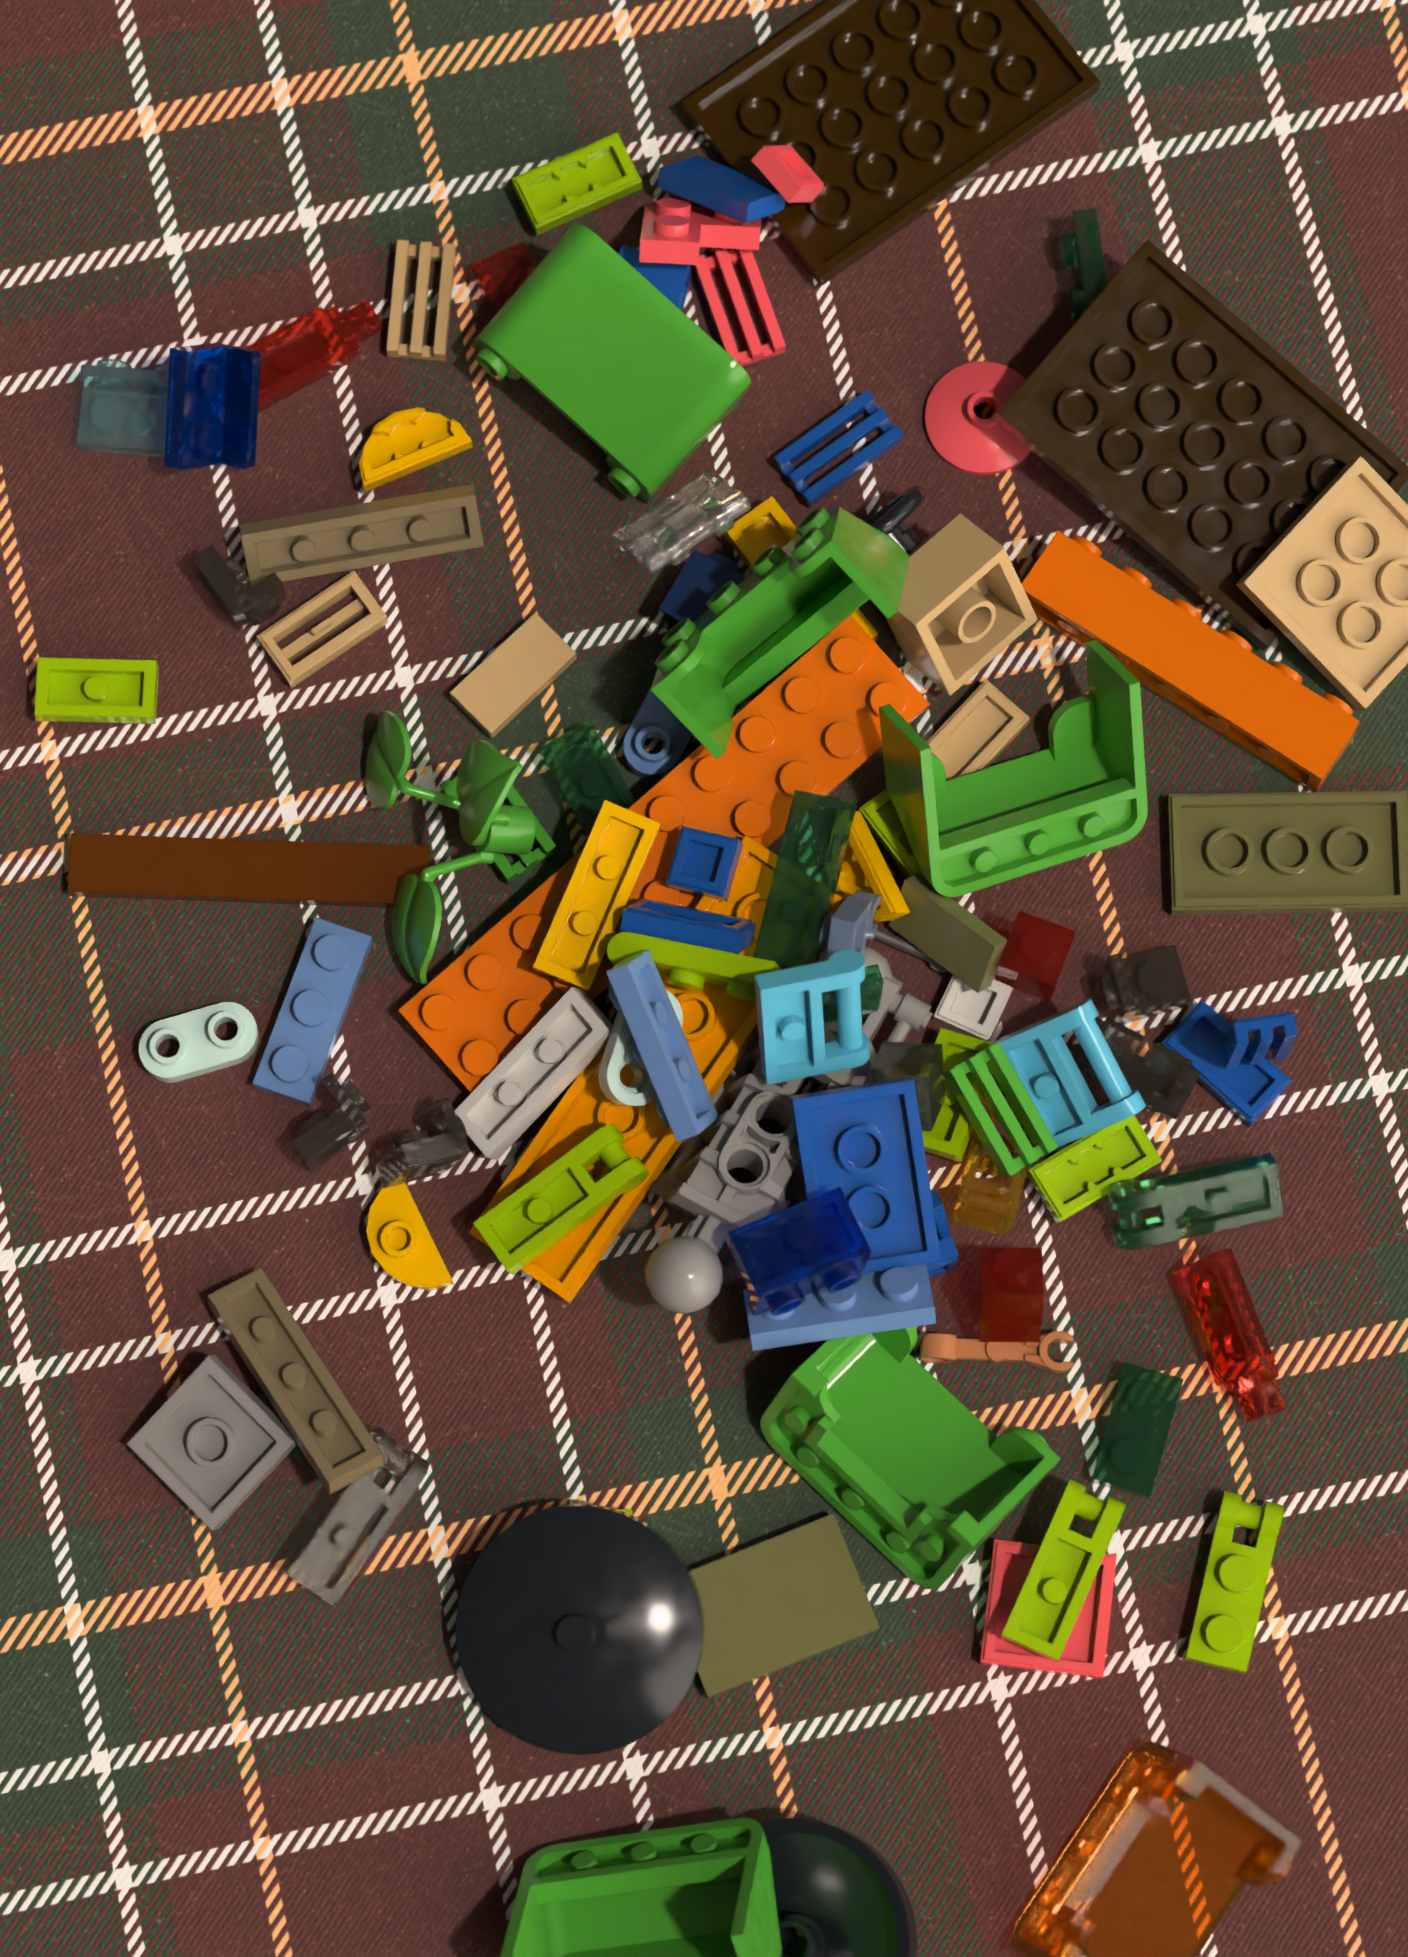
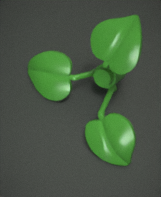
(484, 822)

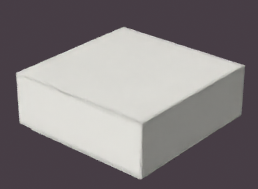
(971, 1011)

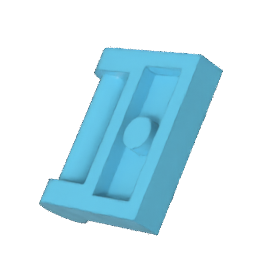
(793, 1018)
(1055, 1080)

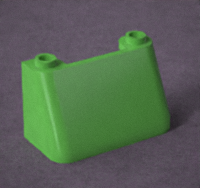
(614, 360)
(901, 1453)

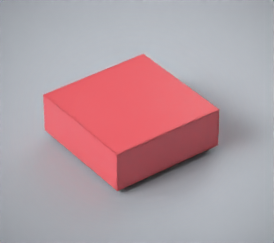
(788, 173)

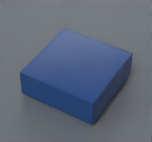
(704, 863)

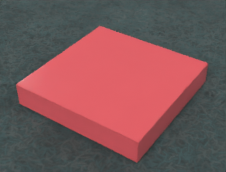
(1087, 1643)

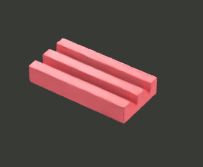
(724, 261)

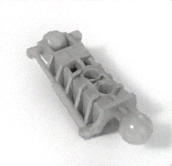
(686, 1270)

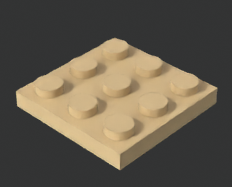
(1342, 583)

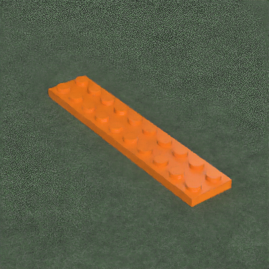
(793, 736)

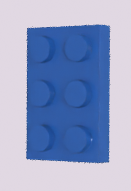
(875, 1151)

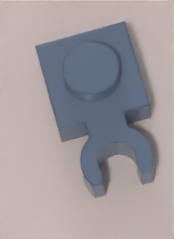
(850, 924)

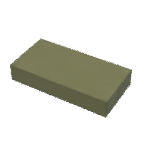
(949, 934)

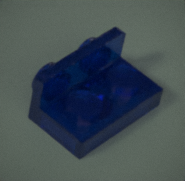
(212, 406)
(799, 1252)

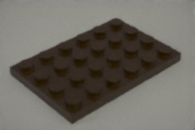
(889, 110)
(1187, 430)

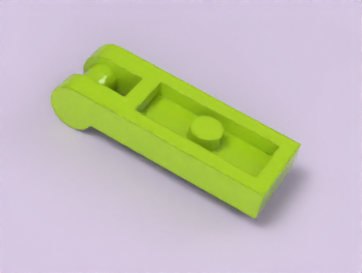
(694, 965)
(559, 1199)
(1062, 1573)
(1233, 1585)

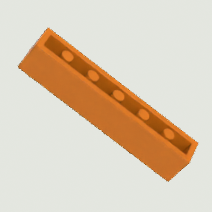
(1189, 661)

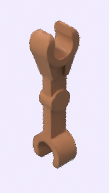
(947, 1348)

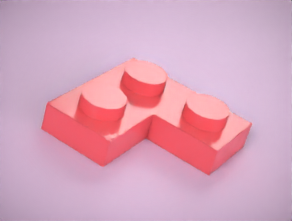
(677, 230)

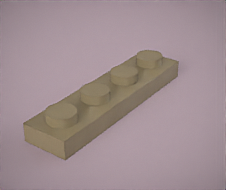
(362, 535)
(295, 1381)

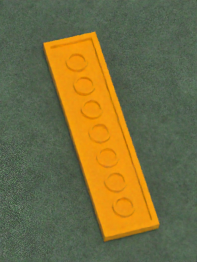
(718, 1036)

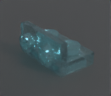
(123, 408)

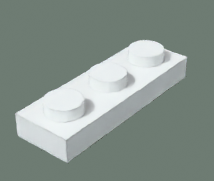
(534, 1073)

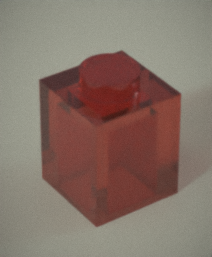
(1034, 955)
(1010, 1294)

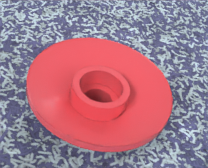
(962, 437)

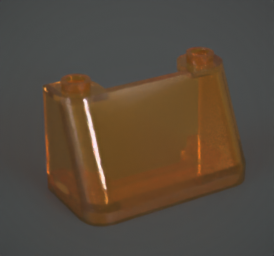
(1154, 1864)

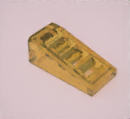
(984, 1202)

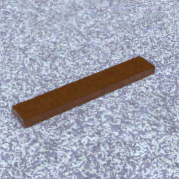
(241, 870)

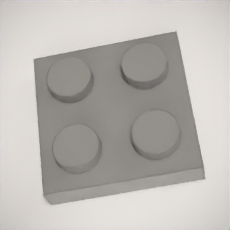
(213, 1442)

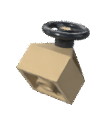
(957, 595)

